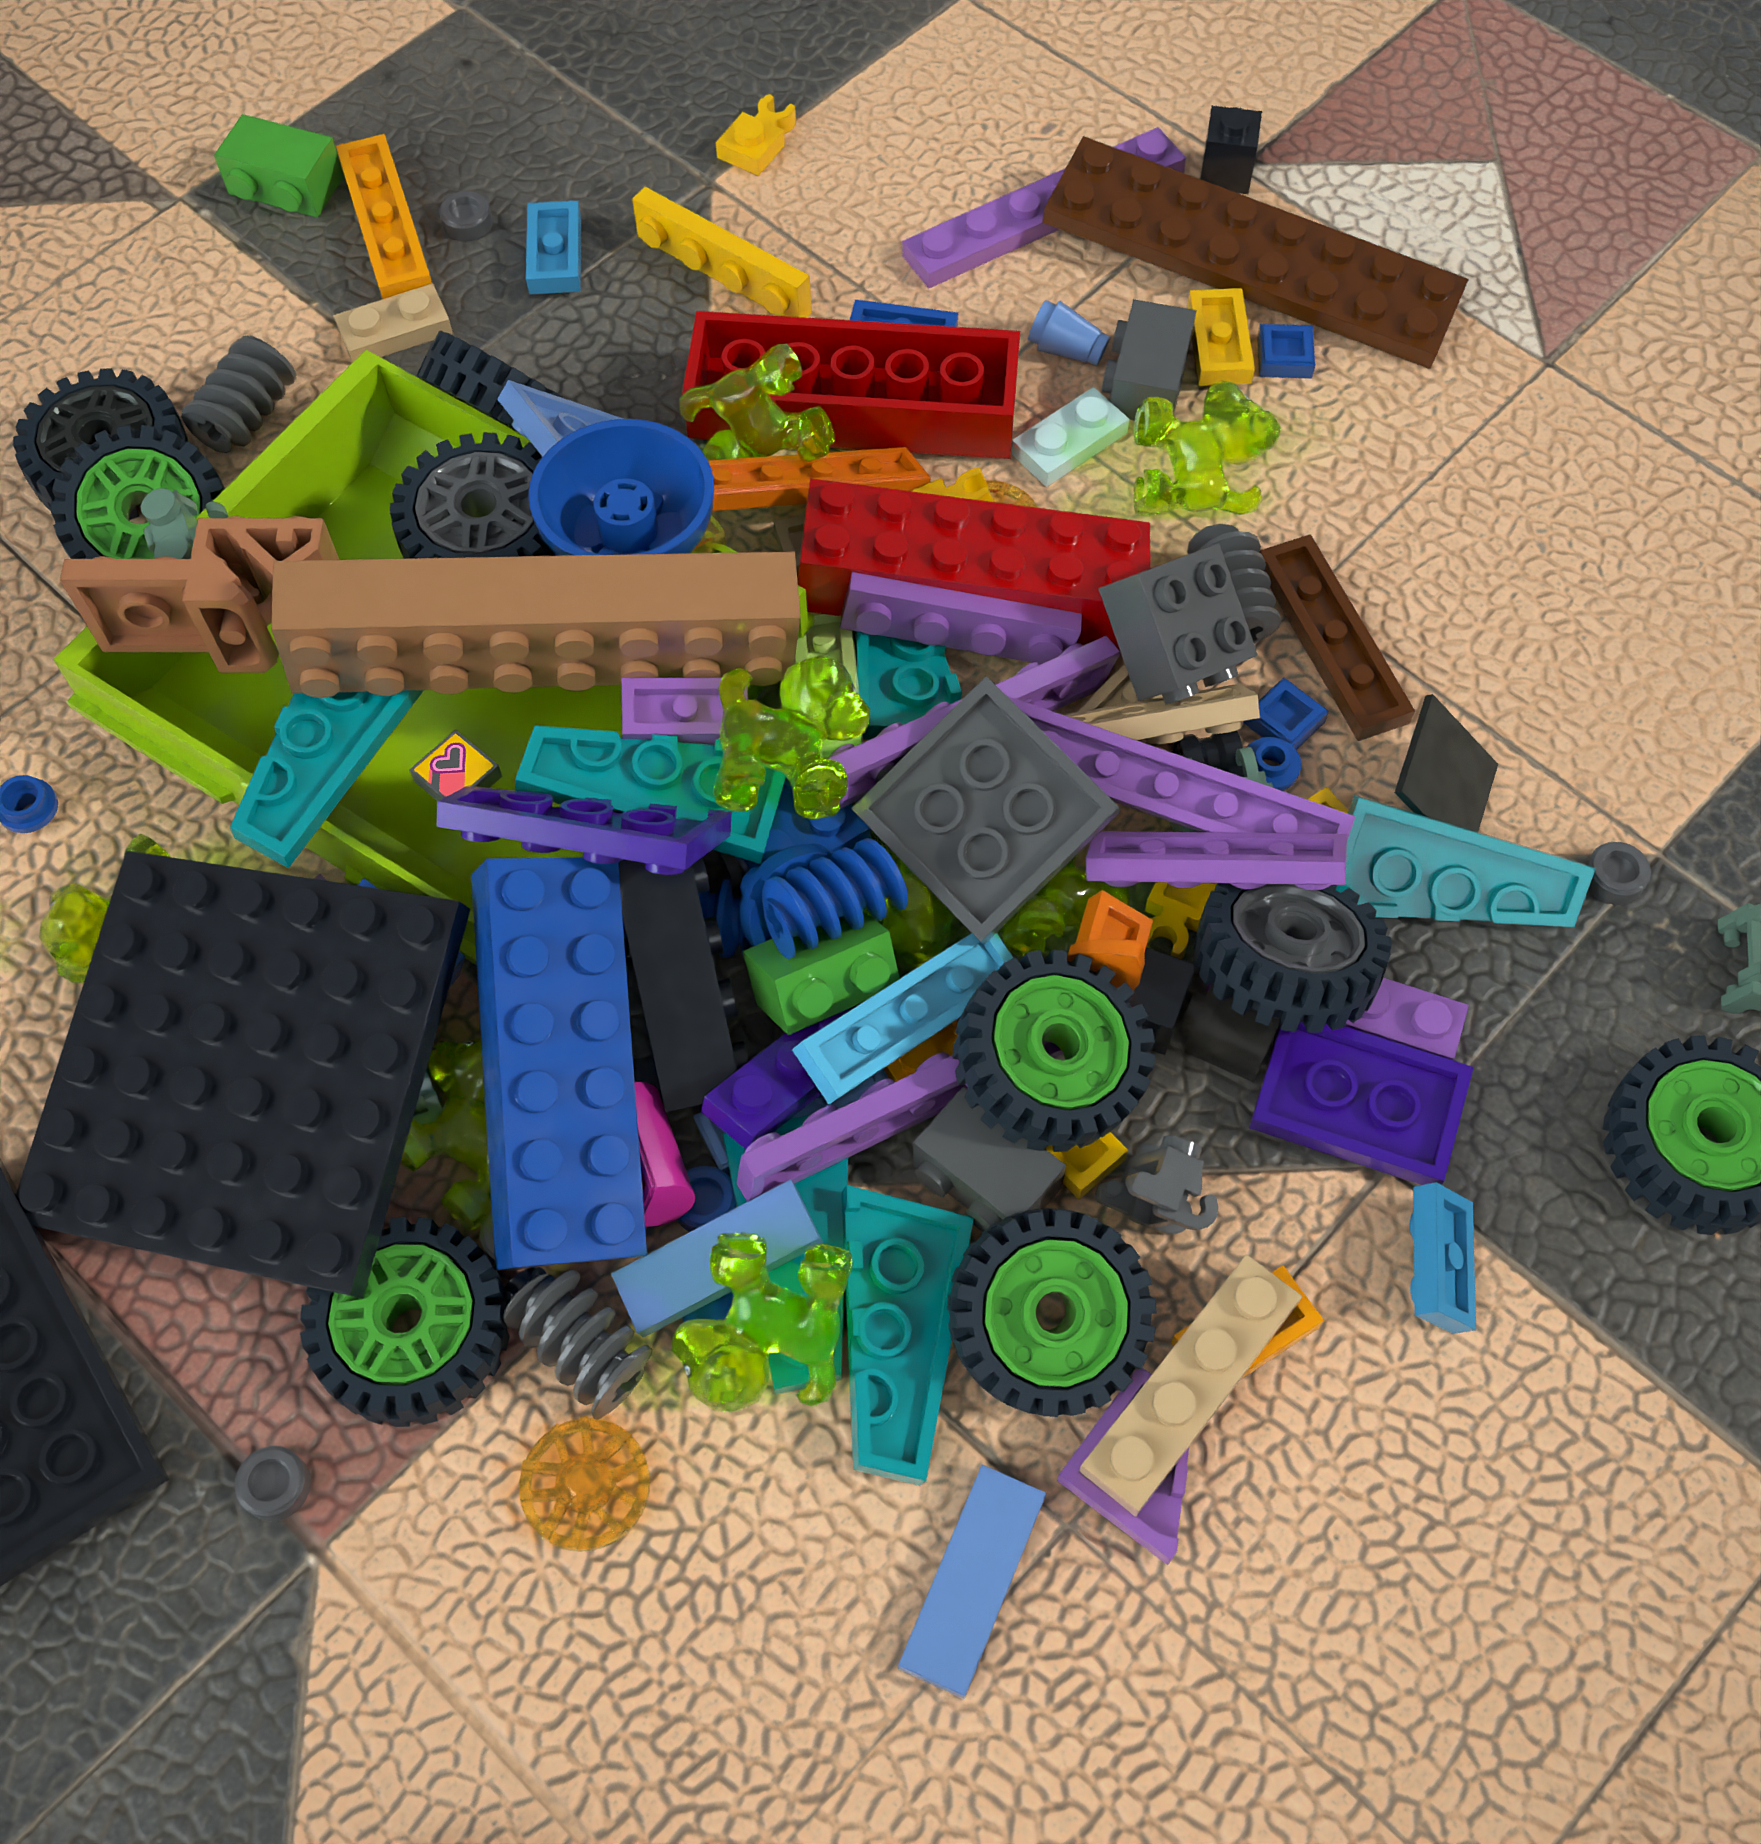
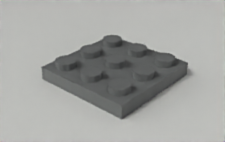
(986, 809)

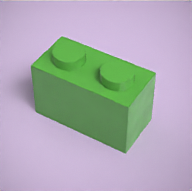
(279, 165)
(821, 979)

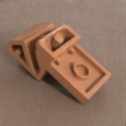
(200, 603)

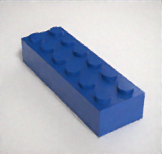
(557, 1062)

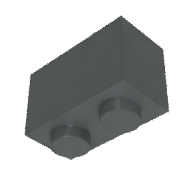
(1151, 355)
(981, 1167)

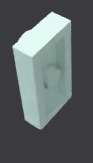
(1070, 436)

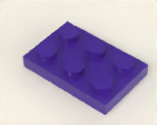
(1364, 1101)

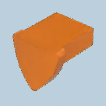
(1114, 938)

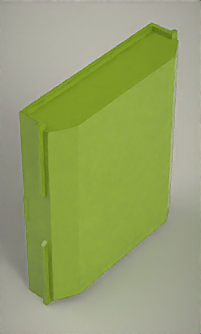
(216, 726)

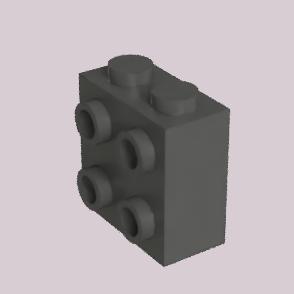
(1179, 625)

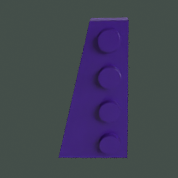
(584, 826)

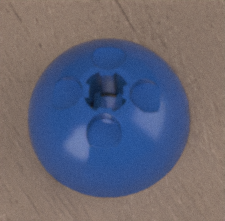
(622, 491)

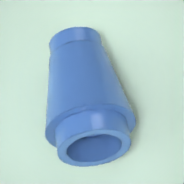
(1067, 334)

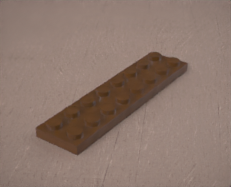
(1256, 247)

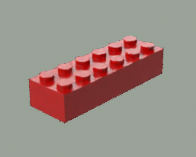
(875, 380)
(968, 548)

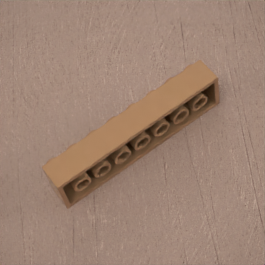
(532, 621)

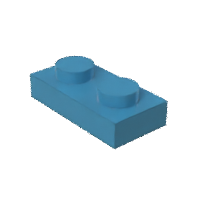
(553, 247)
(1443, 1258)

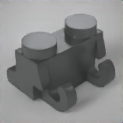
(1158, 1187)

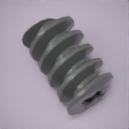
(238, 394)
(1247, 574)
(577, 1340)

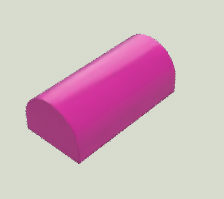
(663, 1172)

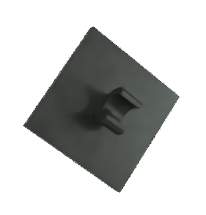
(1445, 769)

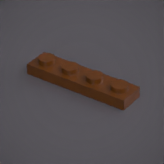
(1336, 639)

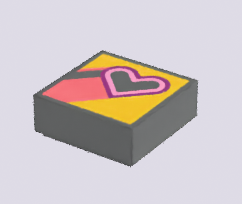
(454, 766)

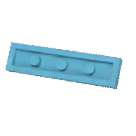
(898, 1017)

